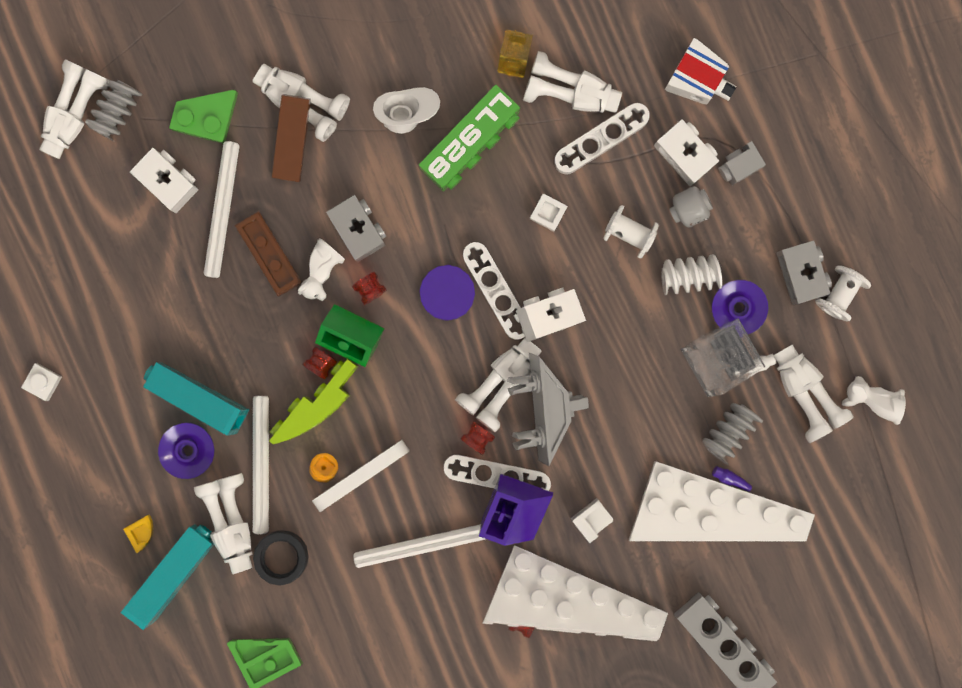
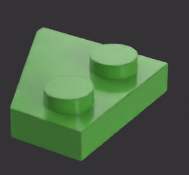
(205, 116)
(264, 659)

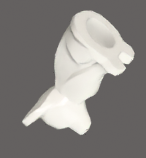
(320, 265)
(881, 401)

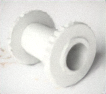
(631, 231)
(841, 295)

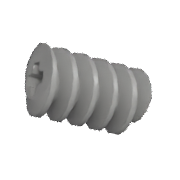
(112, 108)
(731, 431)

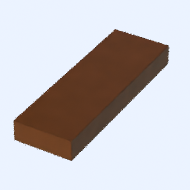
(291, 137)
(268, 253)

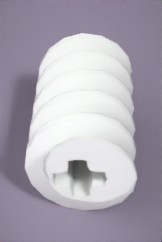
(691, 273)

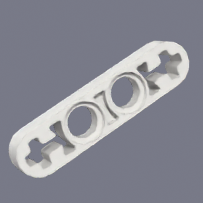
(603, 141)
(495, 291)
(496, 468)
(360, 476)

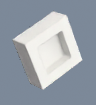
(548, 212)
(41, 382)

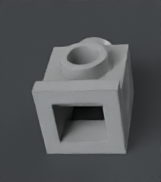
(741, 164)

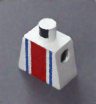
(700, 75)

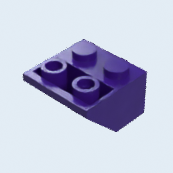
(514, 511)

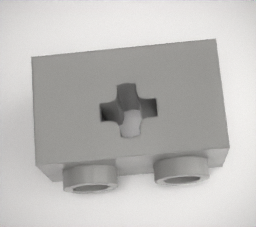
(358, 244)
(801, 287)

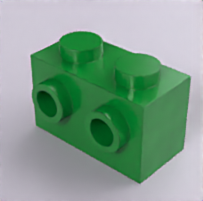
(349, 335)

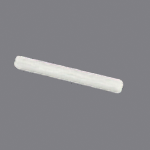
(221, 209)
(260, 464)
(417, 546)

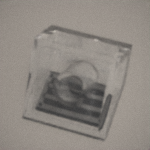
(723, 358)

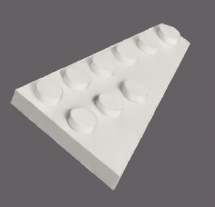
(700, 509)
(558, 599)

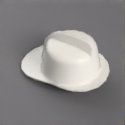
(406, 108)

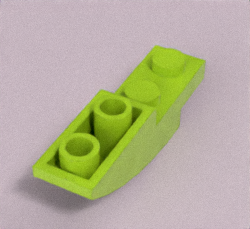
(307, 413)

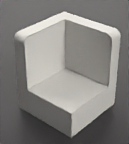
(592, 520)

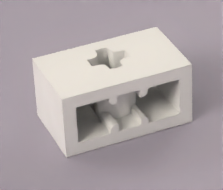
(693, 165)
(150, 173)
(565, 311)

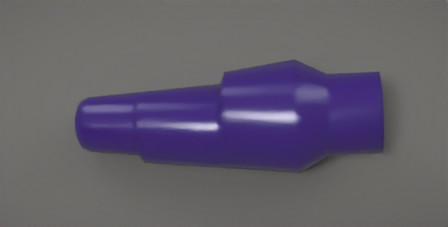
(729, 478)

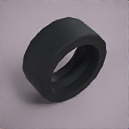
(259, 557)

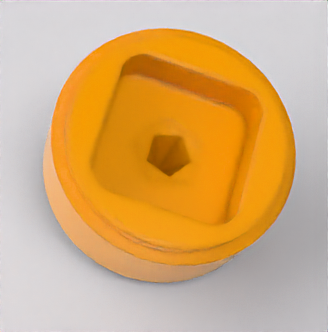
(323, 467)

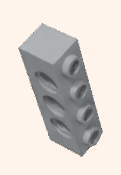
(692, 616)

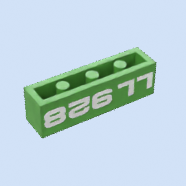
(469, 138)

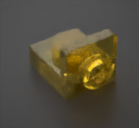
(514, 53)

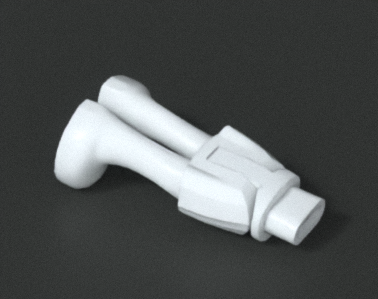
(278, 82)
(589, 91)
(63, 125)
(510, 364)
(798, 378)
(231, 539)

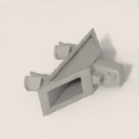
(552, 409)

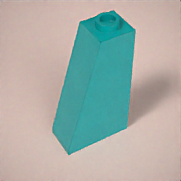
(195, 398)
(169, 577)

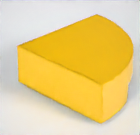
(140, 533)

